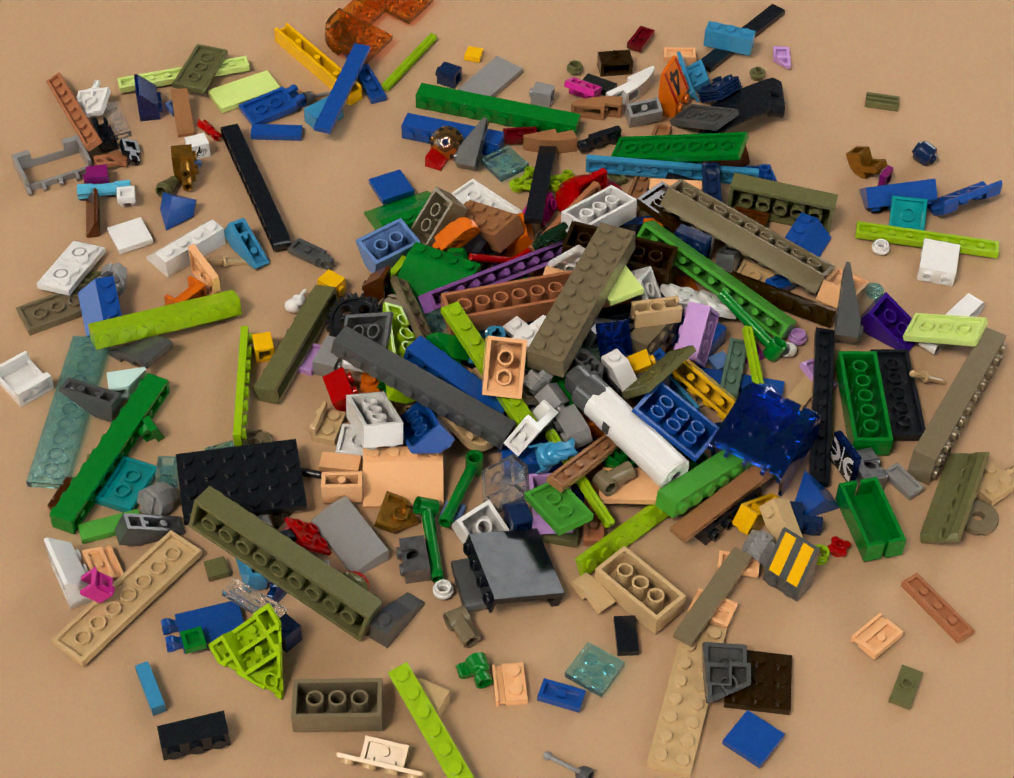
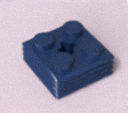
(719, 88)
(695, 238)

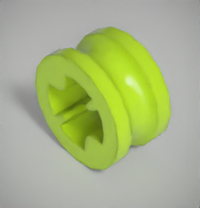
(825, 554)

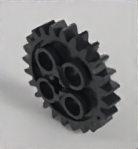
(355, 305)

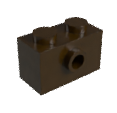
(614, 63)

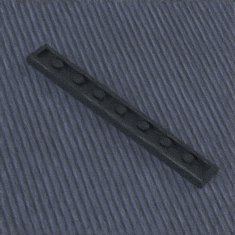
(758, 24)
(540, 185)

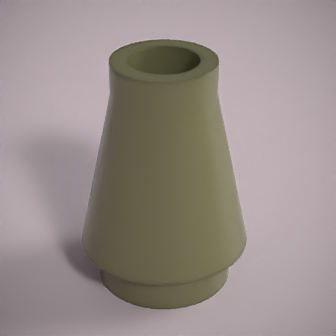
(166, 186)

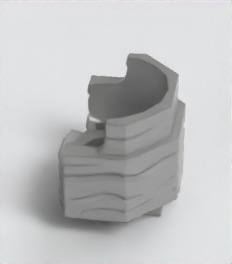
(120, 276)
(536, 380)
(157, 499)
(759, 546)

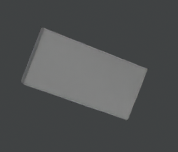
(904, 482)

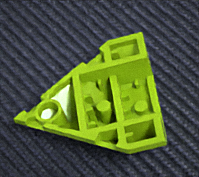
(254, 650)

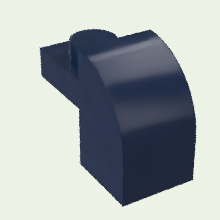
(517, 515)
(808, 524)

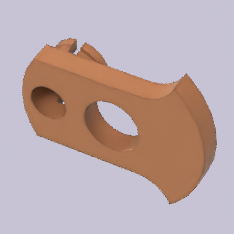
(119, 159)

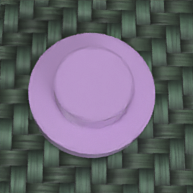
(797, 336)

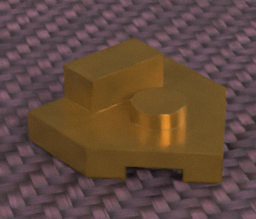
(395, 514)

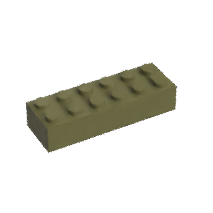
(781, 200)

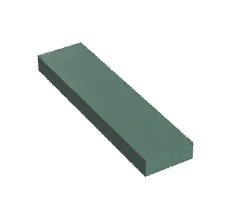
(734, 366)

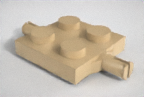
(995, 483)

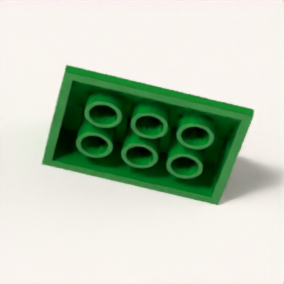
(406, 209)
(432, 268)

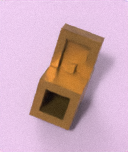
(862, 163)

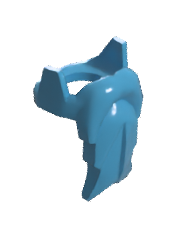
(551, 453)

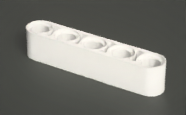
(966, 306)

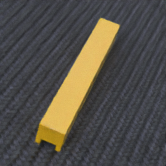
(313, 59)

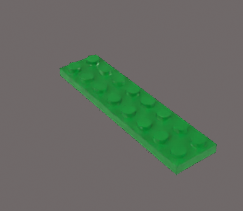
(683, 147)

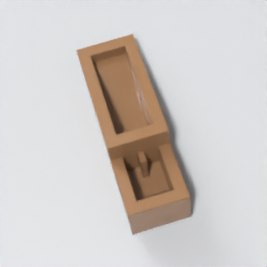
(598, 107)
(182, 112)
(564, 141)

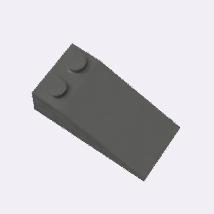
(848, 317)

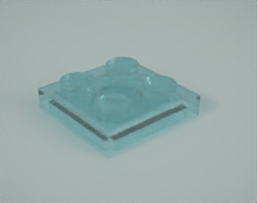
(504, 163)
(594, 669)

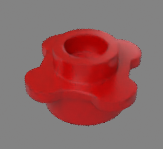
(834, 547)

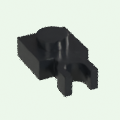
(131, 150)

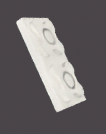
(71, 268)
(703, 297)

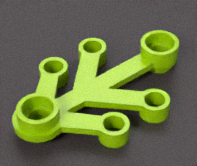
(520, 184)

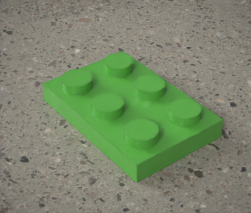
(559, 510)

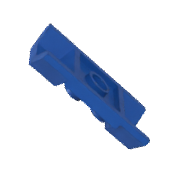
(950, 202)

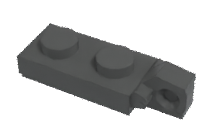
(311, 254)

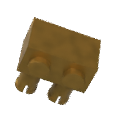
(184, 166)

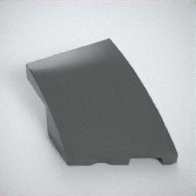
(143, 351)
(724, 669)

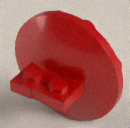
(575, 185)

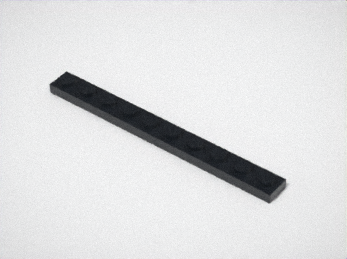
(822, 403)

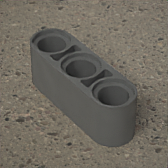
(466, 585)

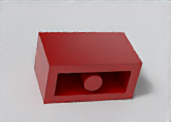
(338, 386)

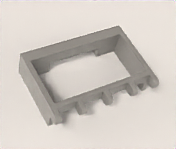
(70, 147)

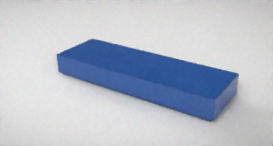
(276, 132)

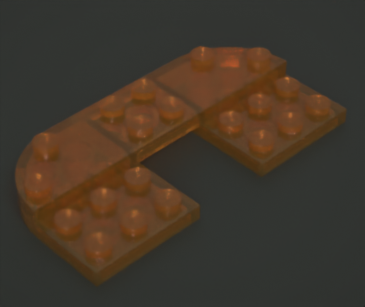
(355, 23)

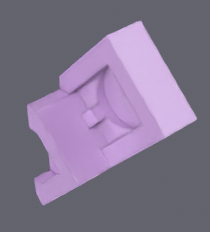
(781, 56)

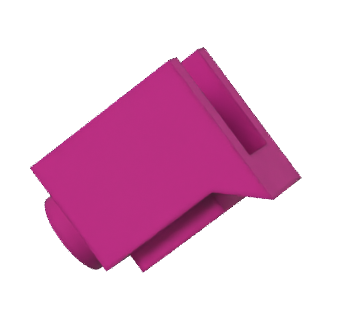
(99, 587)

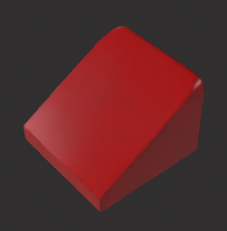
(435, 159)

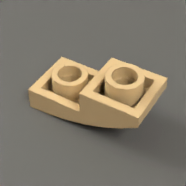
(596, 594)

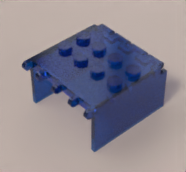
(767, 433)

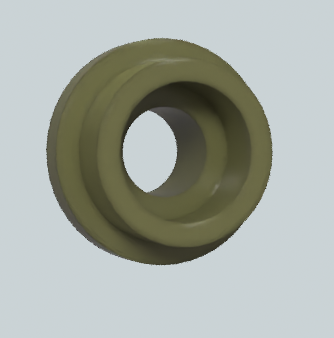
(574, 67)
(757, 73)

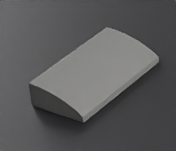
(350, 536)

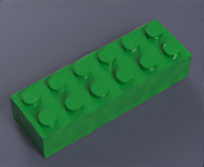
(863, 401)

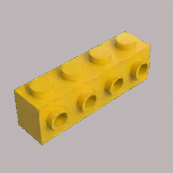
(705, 387)

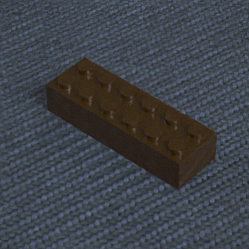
(646, 253)

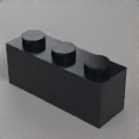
(193, 735)

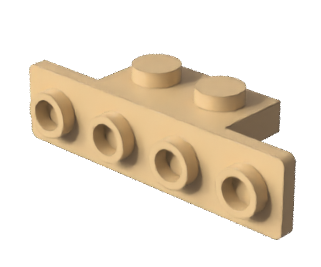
(383, 754)

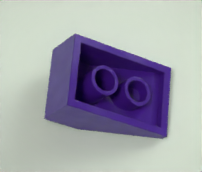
(887, 322)

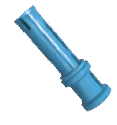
(493, 330)

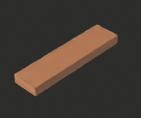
(937, 608)

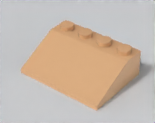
(402, 474)

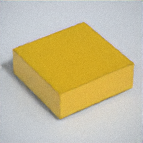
(473, 54)

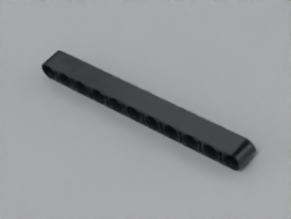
(256, 187)

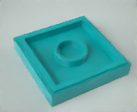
(908, 212)

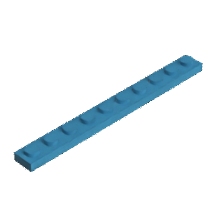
(659, 168)

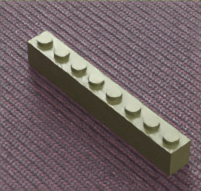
(295, 345)

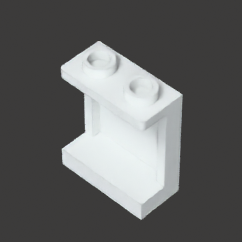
(938, 262)
(23, 379)
(529, 429)

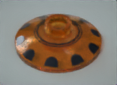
(454, 141)

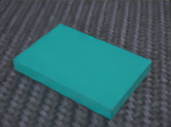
(125, 483)

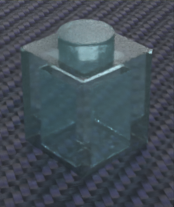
(167, 470)

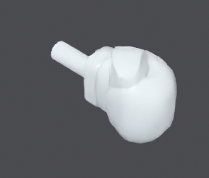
(294, 304)

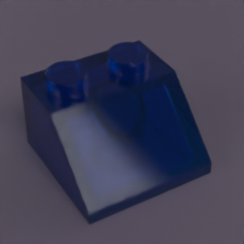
(148, 99)

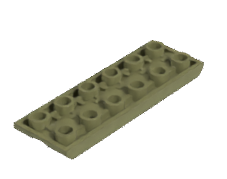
(954, 497)

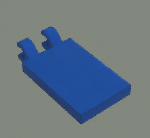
(272, 105)
(214, 621)

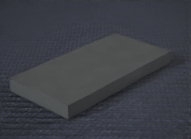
(704, 117)

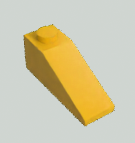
(749, 515)

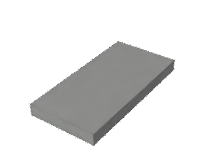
(492, 77)

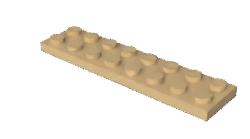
(133, 593)
(683, 709)

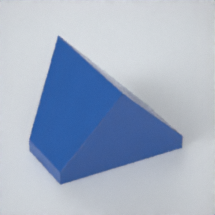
(176, 209)
(814, 496)

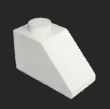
(618, 369)

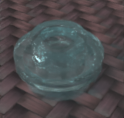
(874, 290)

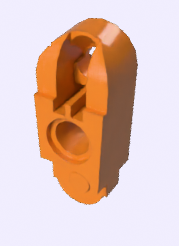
(456, 234)

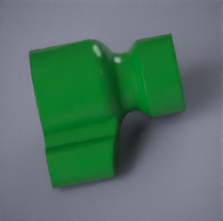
(476, 666)

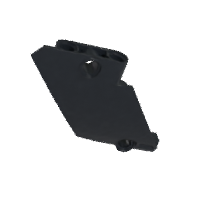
(753, 101)

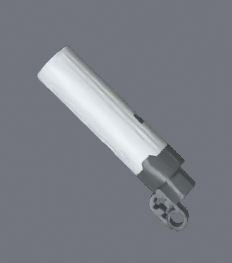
(619, 423)

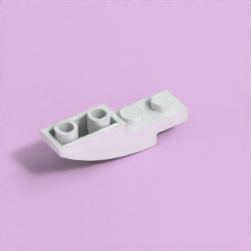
(635, 87)

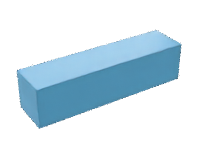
(150, 688)

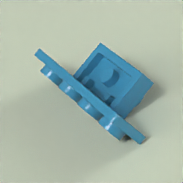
(695, 75)

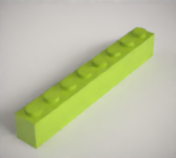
(164, 319)

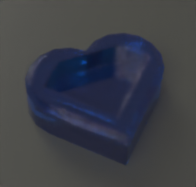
(276, 593)

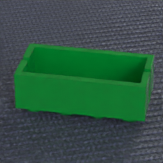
(870, 519)

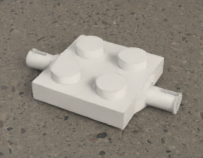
(94, 99)

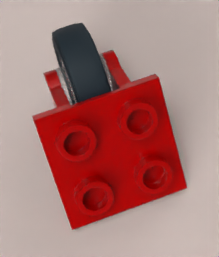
(306, 535)

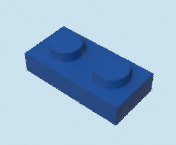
(561, 695)

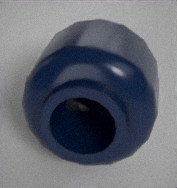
(924, 153)

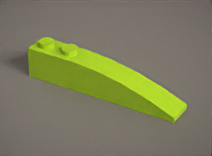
(399, 340)

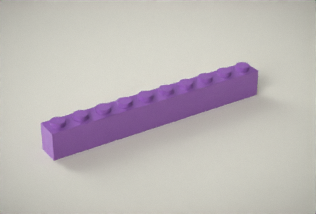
(498, 274)

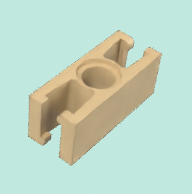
(656, 312)

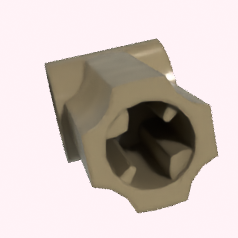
(609, 481)
(460, 622)

